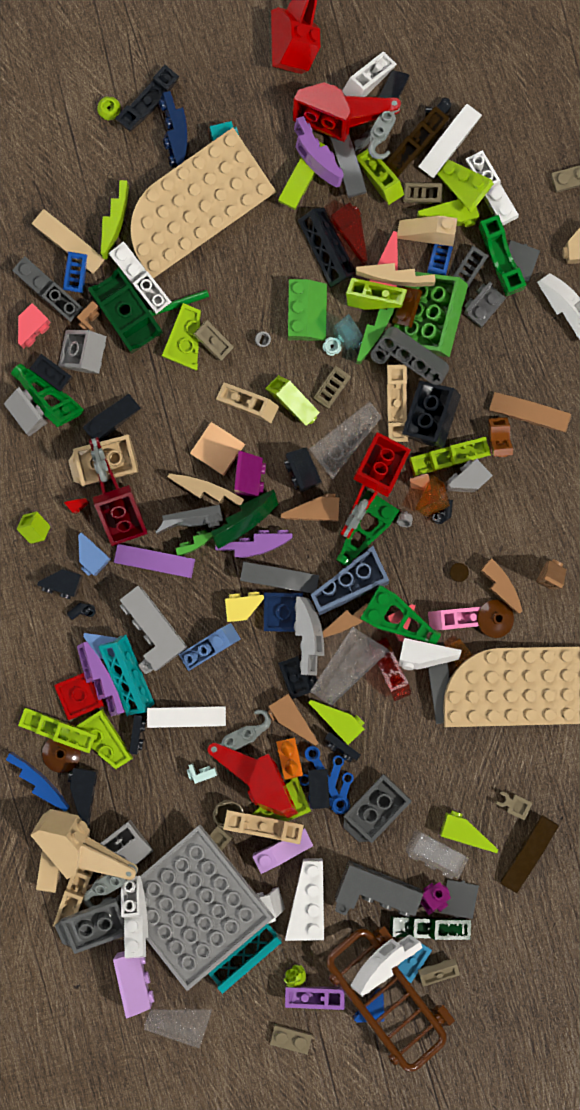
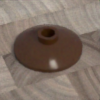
(487, 618)
(57, 764)

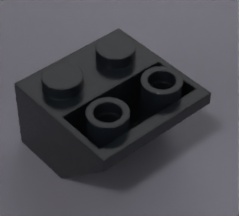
(303, 469)

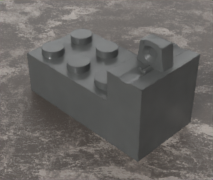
(375, 886)

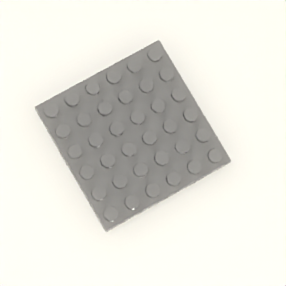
(198, 907)

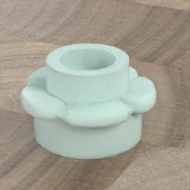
(332, 341)

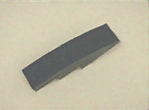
(347, 160)
(279, 577)
(438, 680)

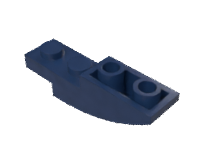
(176, 138)

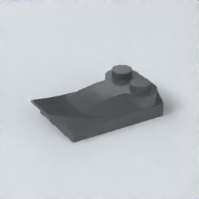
(206, 516)
(375, 810)
(92, 926)

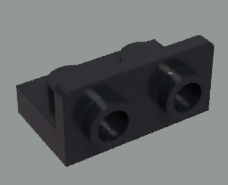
(296, 683)

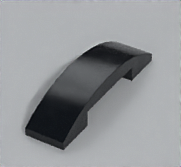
(148, 100)

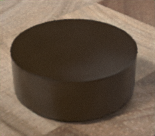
(459, 572)

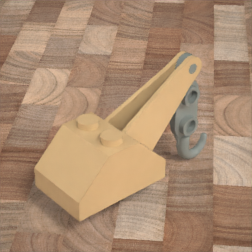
(69, 847)

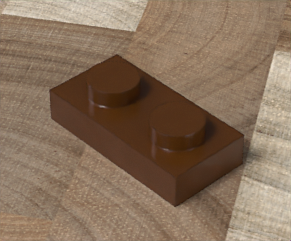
(405, 315)

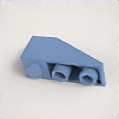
(209, 646)

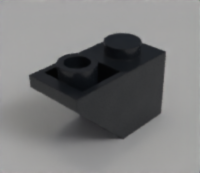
(62, 581)

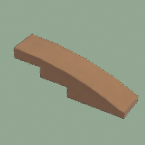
(530, 412)
(344, 622)

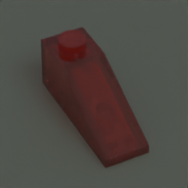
(349, 224)
(393, 673)

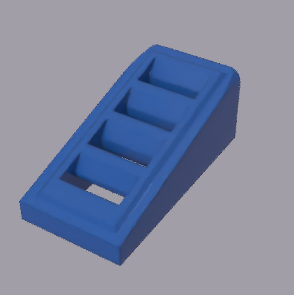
(437, 268)
(66, 286)

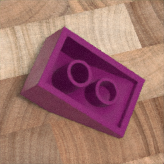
(249, 475)

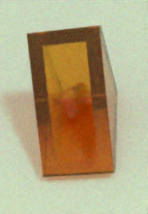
(433, 498)

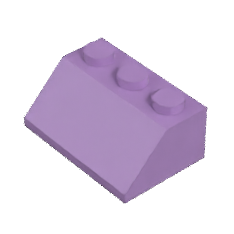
(133, 984)

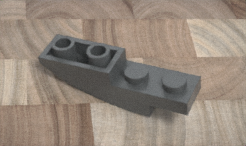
(47, 289)

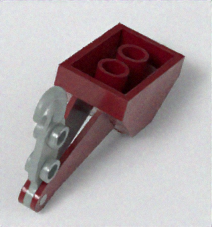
(116, 508)

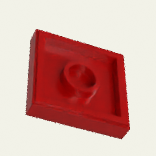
(77, 696)

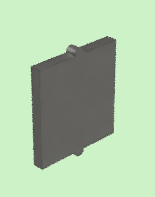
(524, 257)
(462, 899)

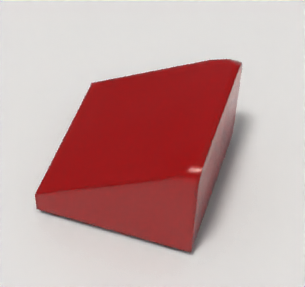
(76, 505)

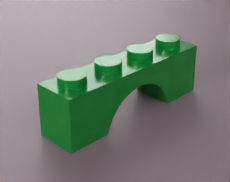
(505, 267)

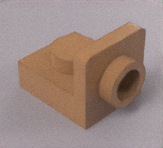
(90, 313)

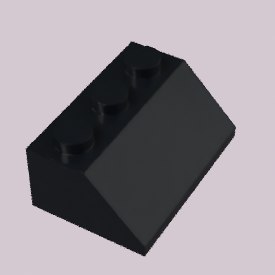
(431, 414)

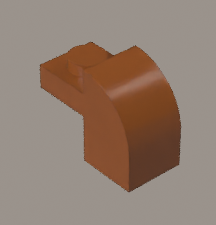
(499, 437)

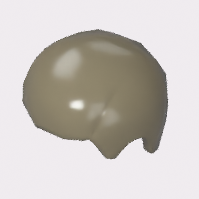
(220, 811)

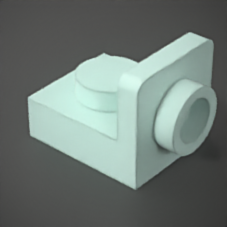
(205, 773)

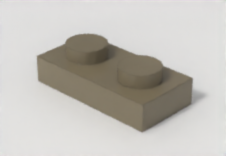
(566, 179)
(213, 340)
(438, 972)
(291, 1039)

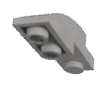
(309, 627)

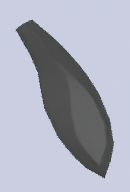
(363, 140)

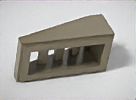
(424, 186)
(342, 374)

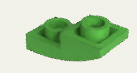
(200, 540)

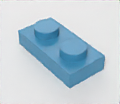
(412, 964)

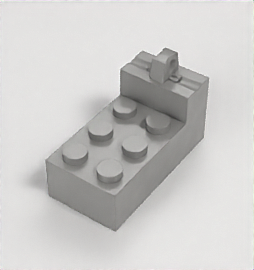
(157, 629)

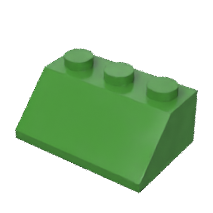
(307, 310)

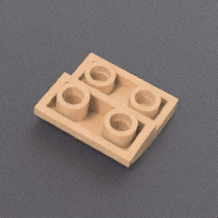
(217, 448)

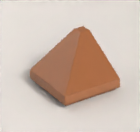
(420, 482)

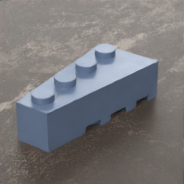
(351, 583)

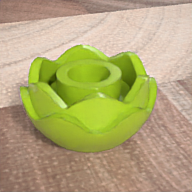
(113, 112)
(295, 977)

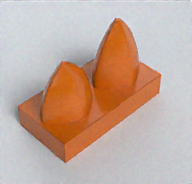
(289, 758)

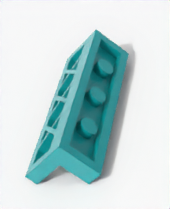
(130, 675)
(248, 964)

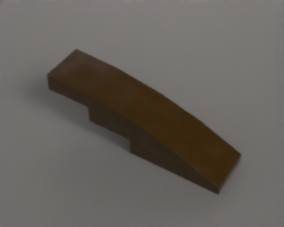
(417, 141)
(529, 854)

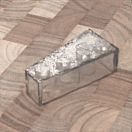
(350, 663)

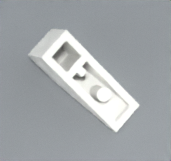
(369, 76)
(422, 654)

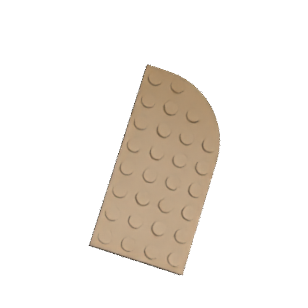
(196, 202)
(515, 688)

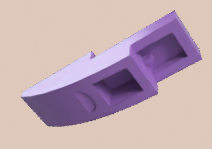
(318, 158)
(262, 543)

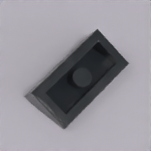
(394, 85)
(318, 788)

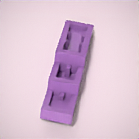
(154, 561)
(97, 673)

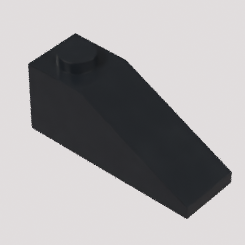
(111, 418)
(83, 789)

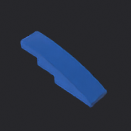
(43, 787)

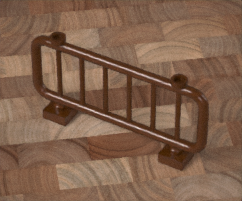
(441, 1016)

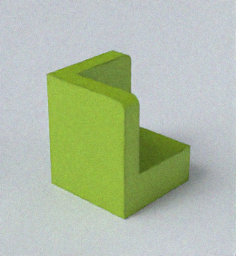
(33, 527)

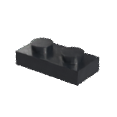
(51, 372)
(136, 742)
(334, 743)

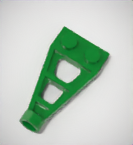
(59, 413)
(378, 509)
(378, 607)

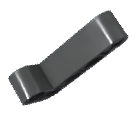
(411, 354)

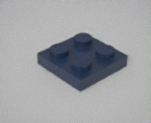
(280, 611)

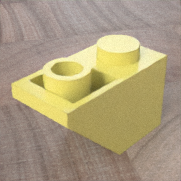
(241, 608)

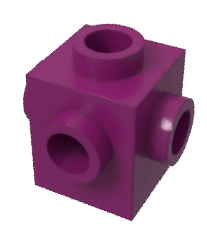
(435, 897)

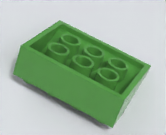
(438, 314)

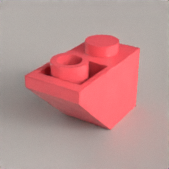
(30, 325)

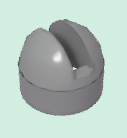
(266, 341)
(404, 519)

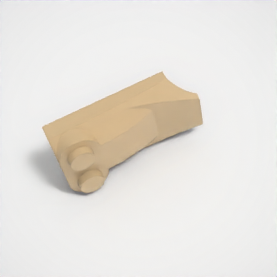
(118, 452)

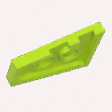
(465, 184)
(182, 344)
(107, 741)
(299, 799)

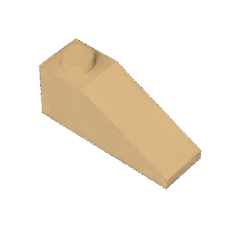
(428, 229)
(248, 402)

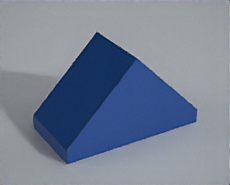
(376, 1008)

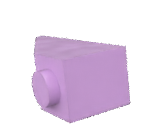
(280, 852)

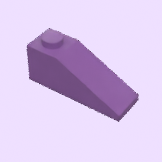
(315, 997)

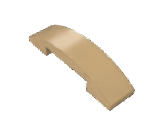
(396, 401)
(263, 826)

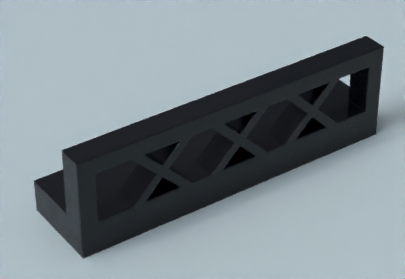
(329, 243)

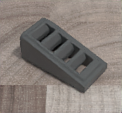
(478, 252)

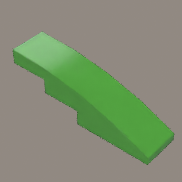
(374, 333)

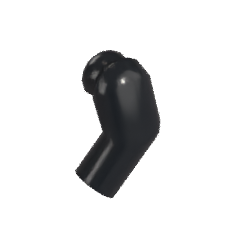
(444, 105)
(443, 515)
(83, 609)

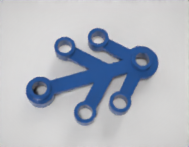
(342, 796)

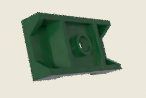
(134, 328)

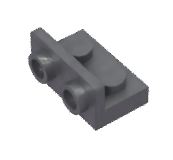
(484, 304)

